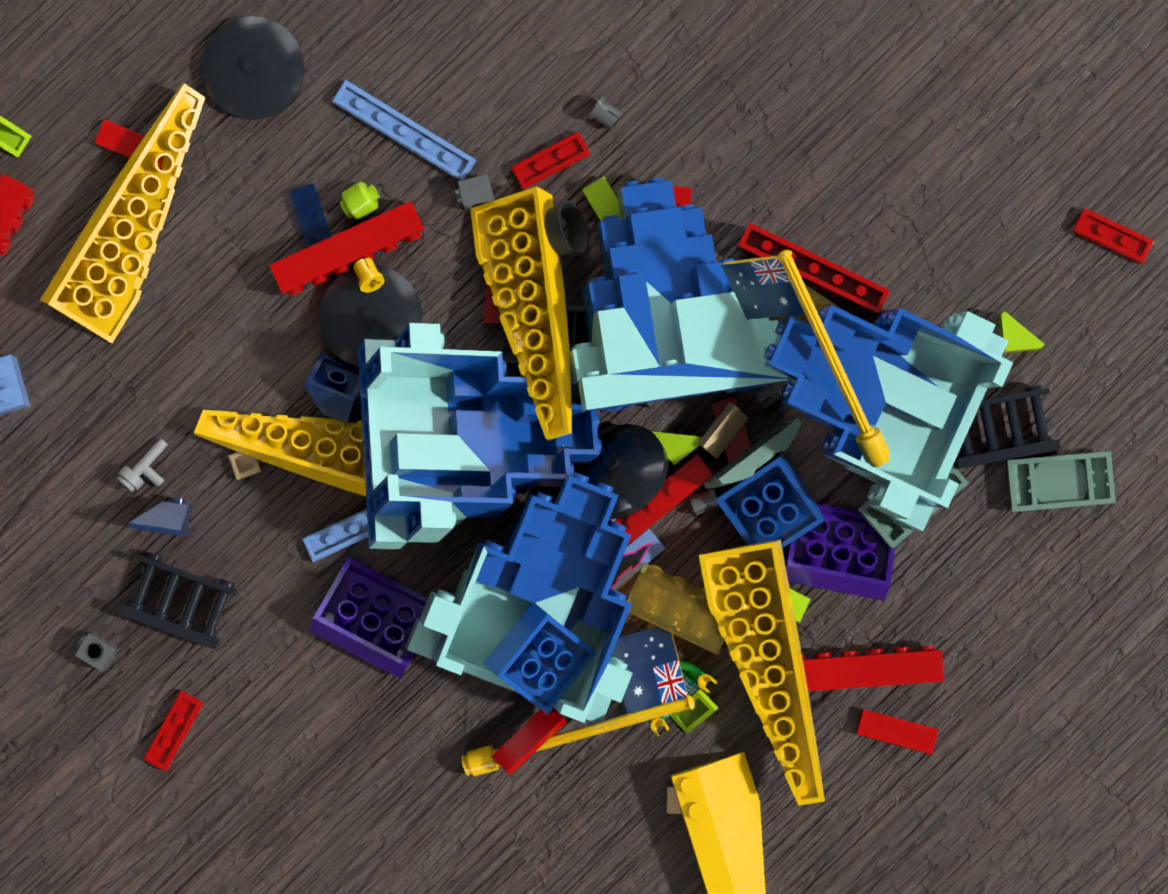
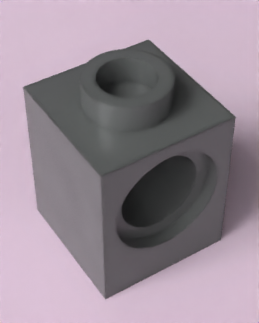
(474, 192)
(108, 651)

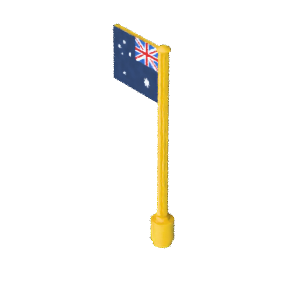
(775, 289)
(652, 692)

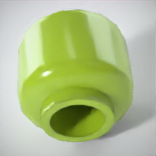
(359, 200)

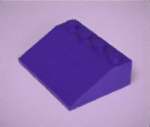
(842, 556)
(369, 617)

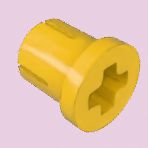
(368, 275)

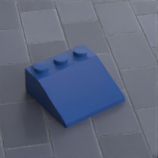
(771, 504)
(539, 658)

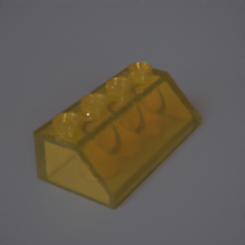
(675, 607)

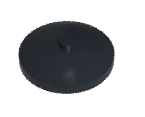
(252, 68)
(352, 315)
(631, 463)

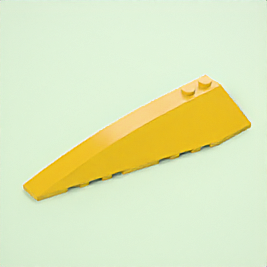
(112, 254)
(530, 298)
(306, 446)
(755, 612)
(723, 824)

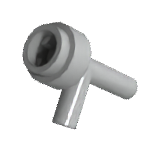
(131, 478)

